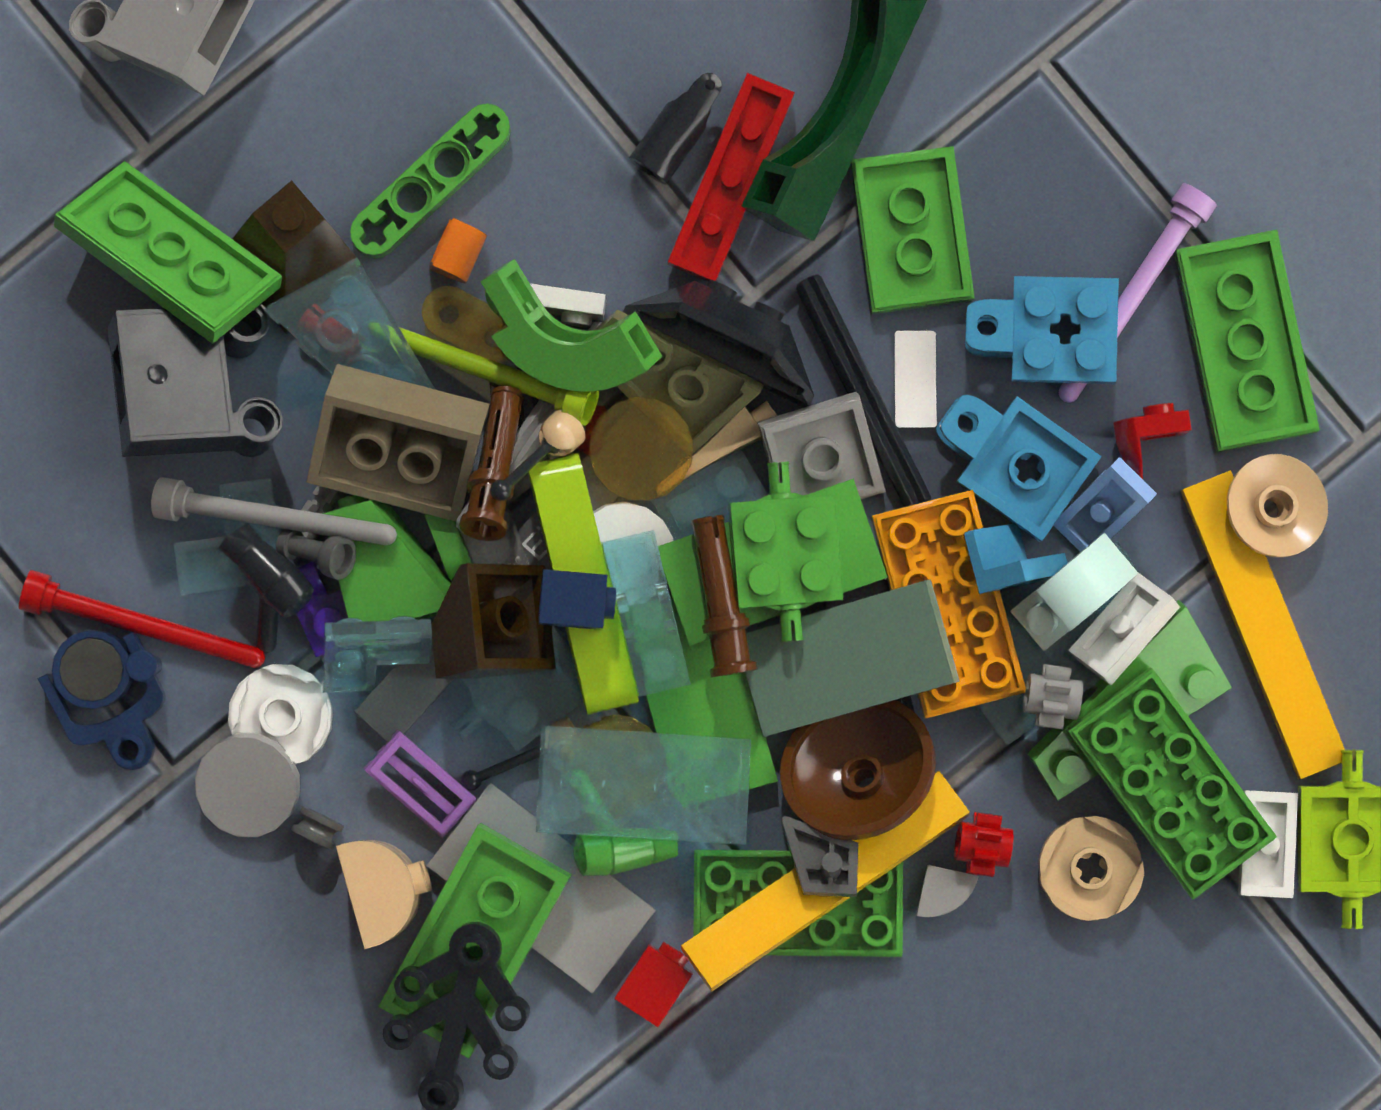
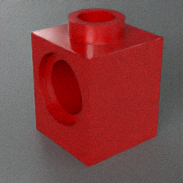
(655, 983)

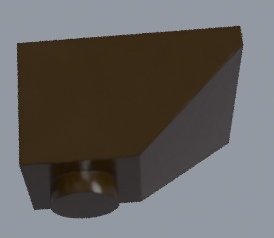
(292, 241)
(492, 624)

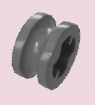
(317, 827)

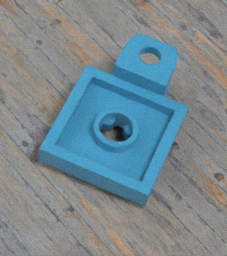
(1025, 329)
(997, 444)

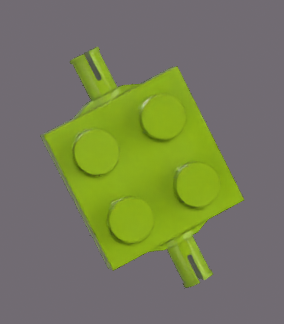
(1341, 838)

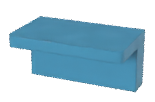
(1002, 562)

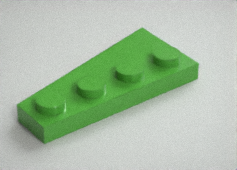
(1181, 662)

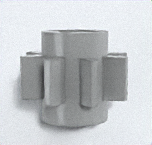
(1053, 696)

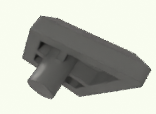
(821, 862)

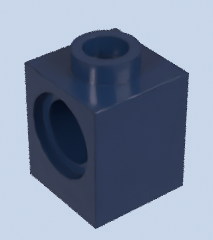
(575, 599)

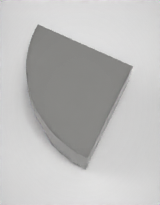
(944, 891)

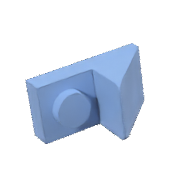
(1105, 505)

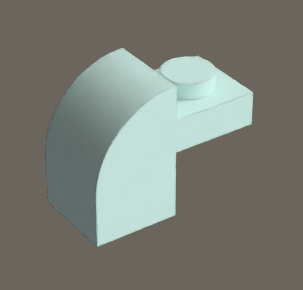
(1074, 592)

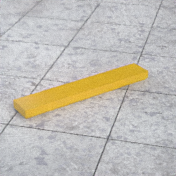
(1266, 632)
(784, 911)

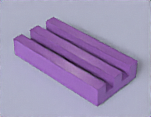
(386, 754)

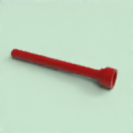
(43, 594)

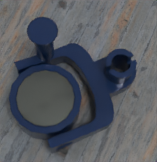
(96, 672)

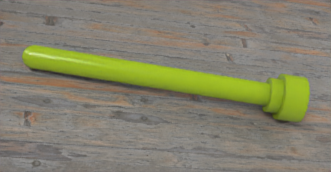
(576, 403)

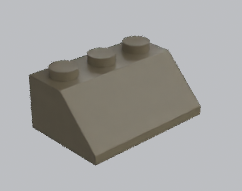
(397, 442)

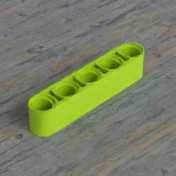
(576, 547)

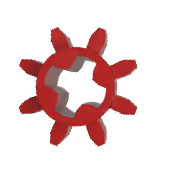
(983, 844)

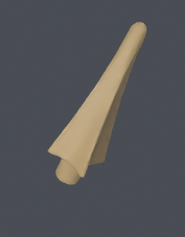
(736, 434)

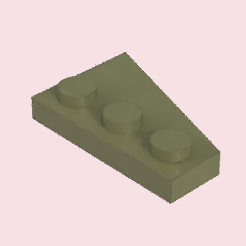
(692, 383)

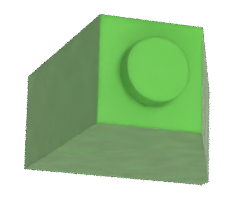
(391, 577)

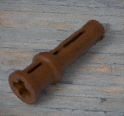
(485, 514)
(725, 622)

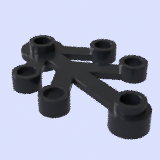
(461, 1010)

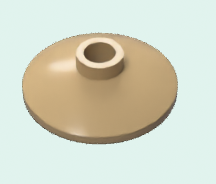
(1299, 501)

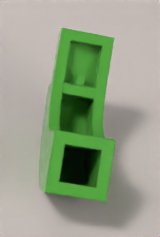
(560, 353)

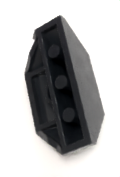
(731, 333)

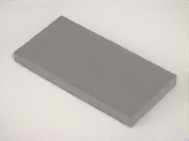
(594, 913)

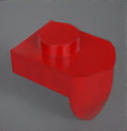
(1157, 423)

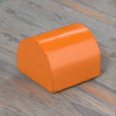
(457, 251)

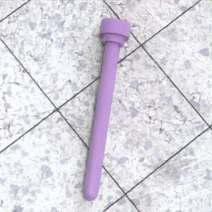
(1189, 210)

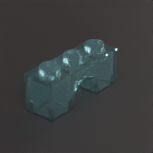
(646, 613)

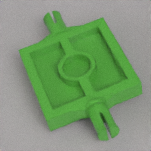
(785, 551)

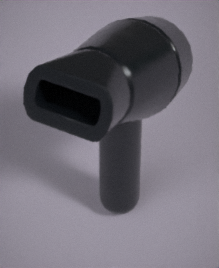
(273, 577)

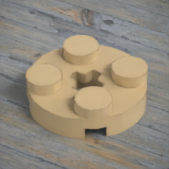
(1119, 859)

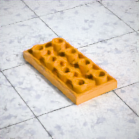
(929, 544)

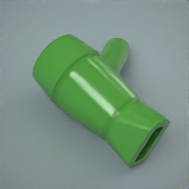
(616, 855)

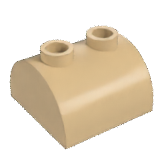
(382, 888)

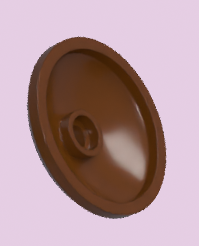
(834, 755)

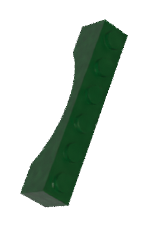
(803, 177)

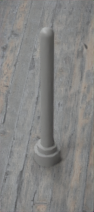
(175, 500)

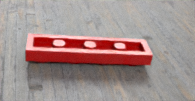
(732, 168)

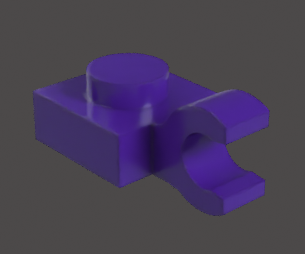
(321, 608)

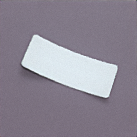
(915, 379)

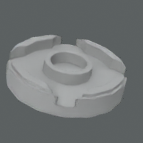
(247, 785)

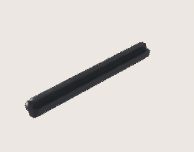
(857, 379)

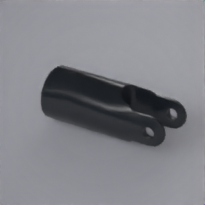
(676, 130)

